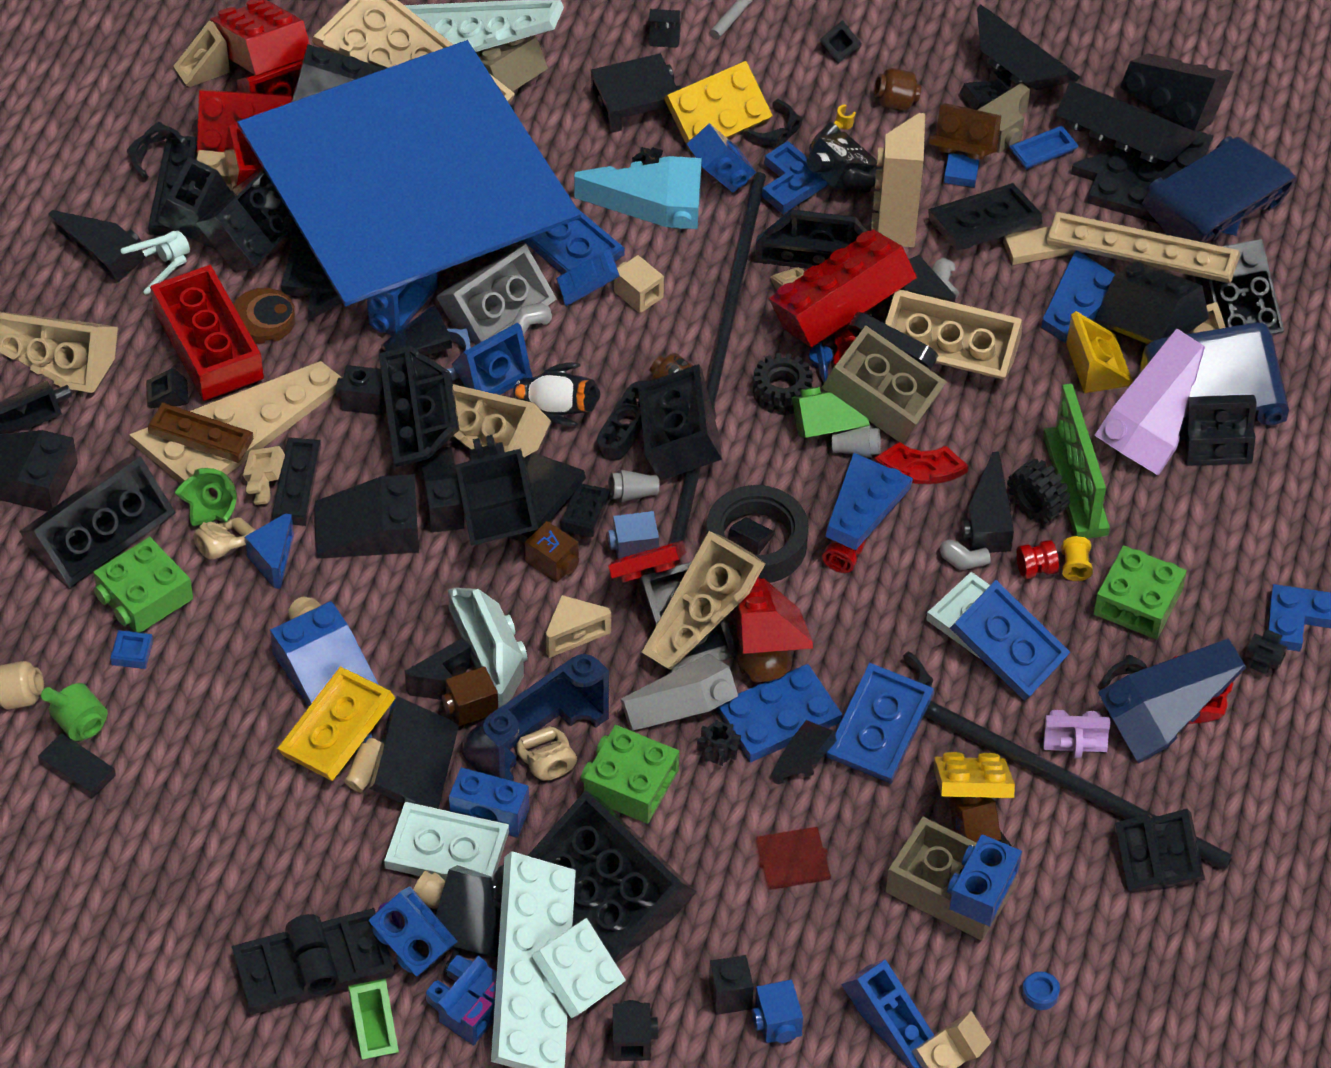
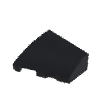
(424, 333)
(469, 910)

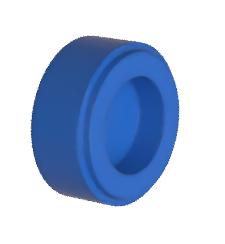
(1041, 990)

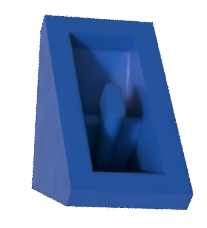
(270, 548)

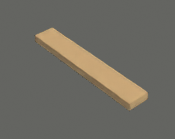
(1144, 247)

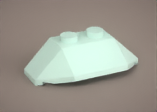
(490, 639)

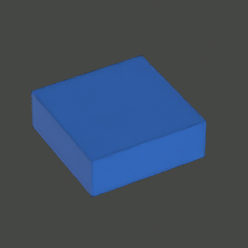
(961, 170)
(131, 649)

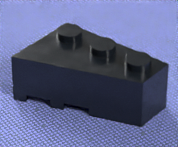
(1177, 89)

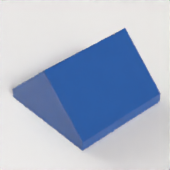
(495, 362)

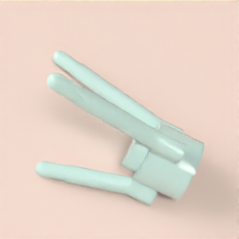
(169, 247)

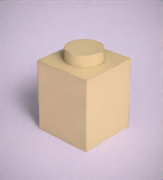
(639, 284)

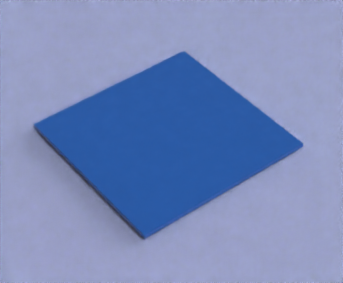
(407, 172)

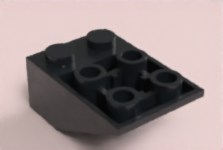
(247, 222)
(1251, 291)

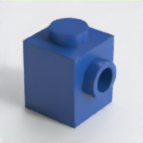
(778, 1012)

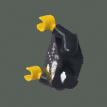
(840, 157)

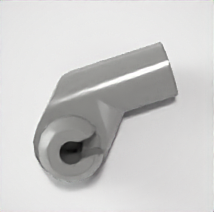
(943, 269)
(533, 314)
(961, 557)

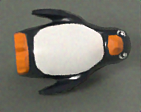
(559, 393)

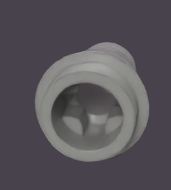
(862, 441)
(632, 485)

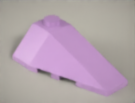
(1152, 409)

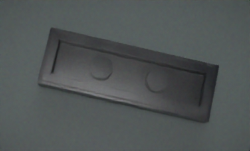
(297, 479)

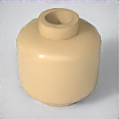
(20, 685)

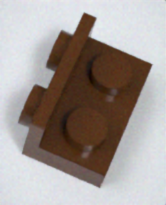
(966, 131)

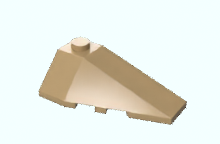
(60, 348)
(509, 420)
(708, 592)

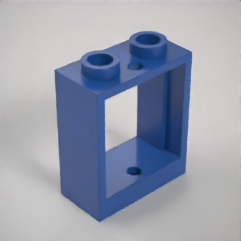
(396, 307)

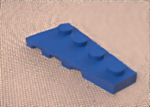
(865, 500)

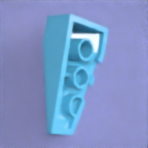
(655, 192)

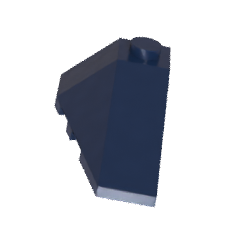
(1163, 698)

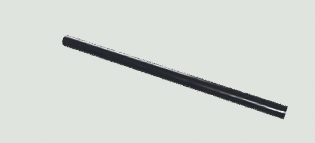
(1057, 774)

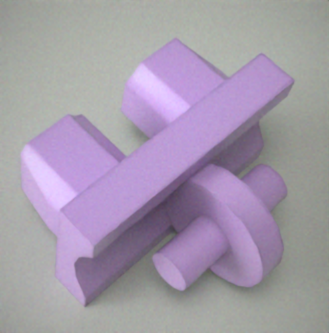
(1076, 732)

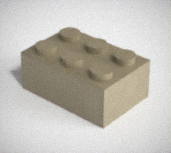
(884, 384)
(925, 870)

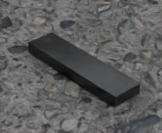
(172, 162)

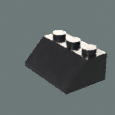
(1151, 304)

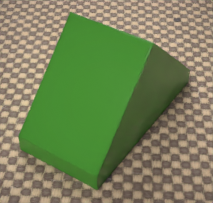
(373, 1019)

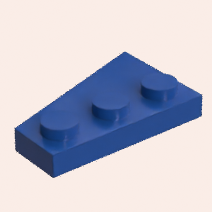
(1079, 290)

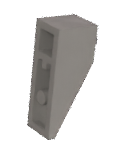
(681, 694)

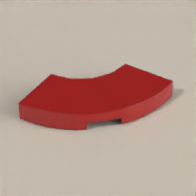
(924, 466)

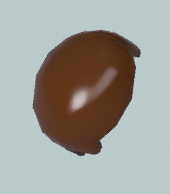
(764, 665)

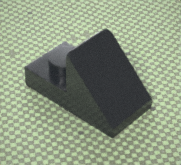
(665, 27)
(429, 676)

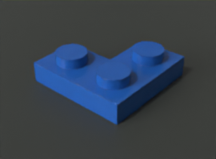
(795, 179)
(1293, 608)

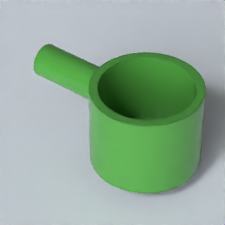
(76, 710)

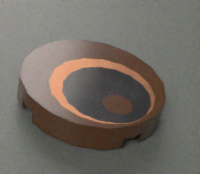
(266, 313)

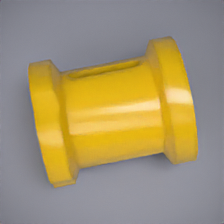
(1076, 558)

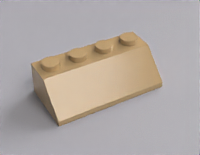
(900, 182)
(958, 333)

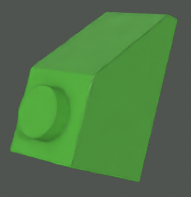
(824, 413)

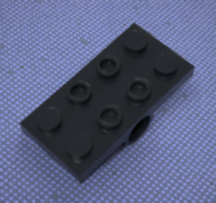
(310, 960)

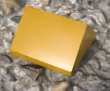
(1096, 355)

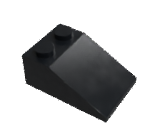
(678, 423)
(35, 468)
(369, 519)
(656, 593)

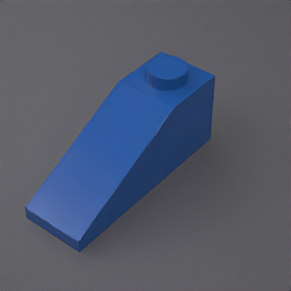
(888, 1009)

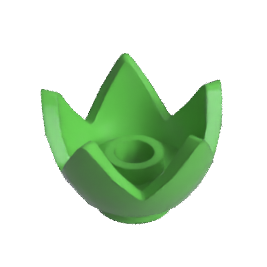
(202, 504)

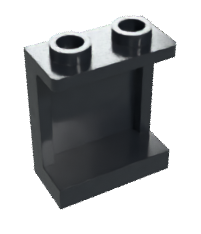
(631, 88)

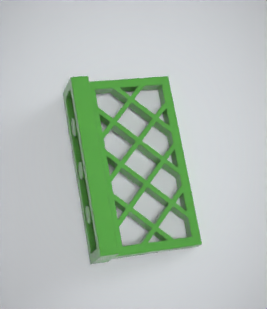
(1077, 464)

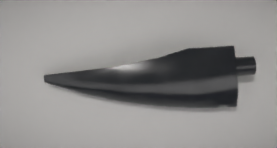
(31, 406)

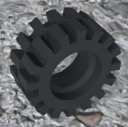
(779, 369)
(1038, 491)

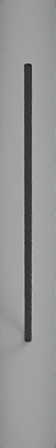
(722, 342)

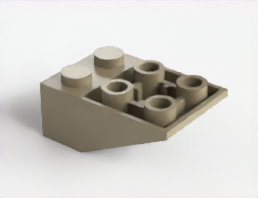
(514, 61)

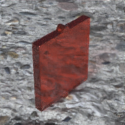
(793, 858)

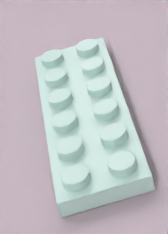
(527, 1012)

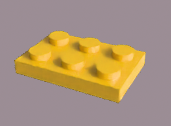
(725, 100)
(336, 723)
(973, 777)

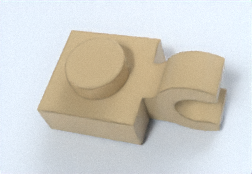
(261, 467)

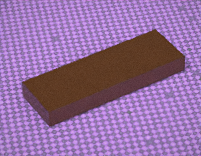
(200, 432)

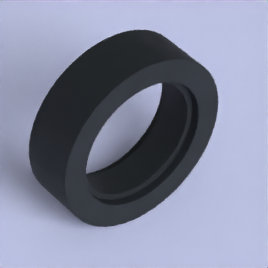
(769, 502)

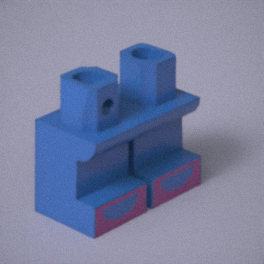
(470, 1002)

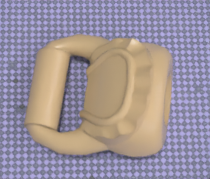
(215, 540)
(550, 760)

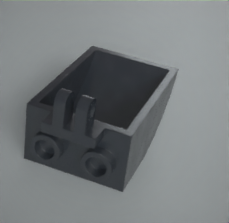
(496, 493)

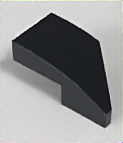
(983, 92)
(803, 751)

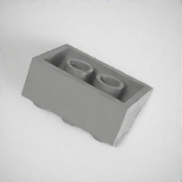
(495, 292)

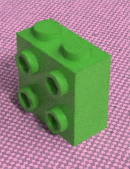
(142, 585)
(1140, 592)
(631, 773)

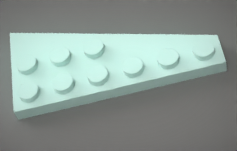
(490, 22)

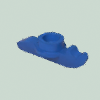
(820, 358)

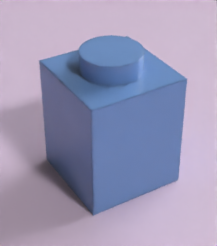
(633, 533)

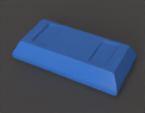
(1043, 147)
(587, 277)

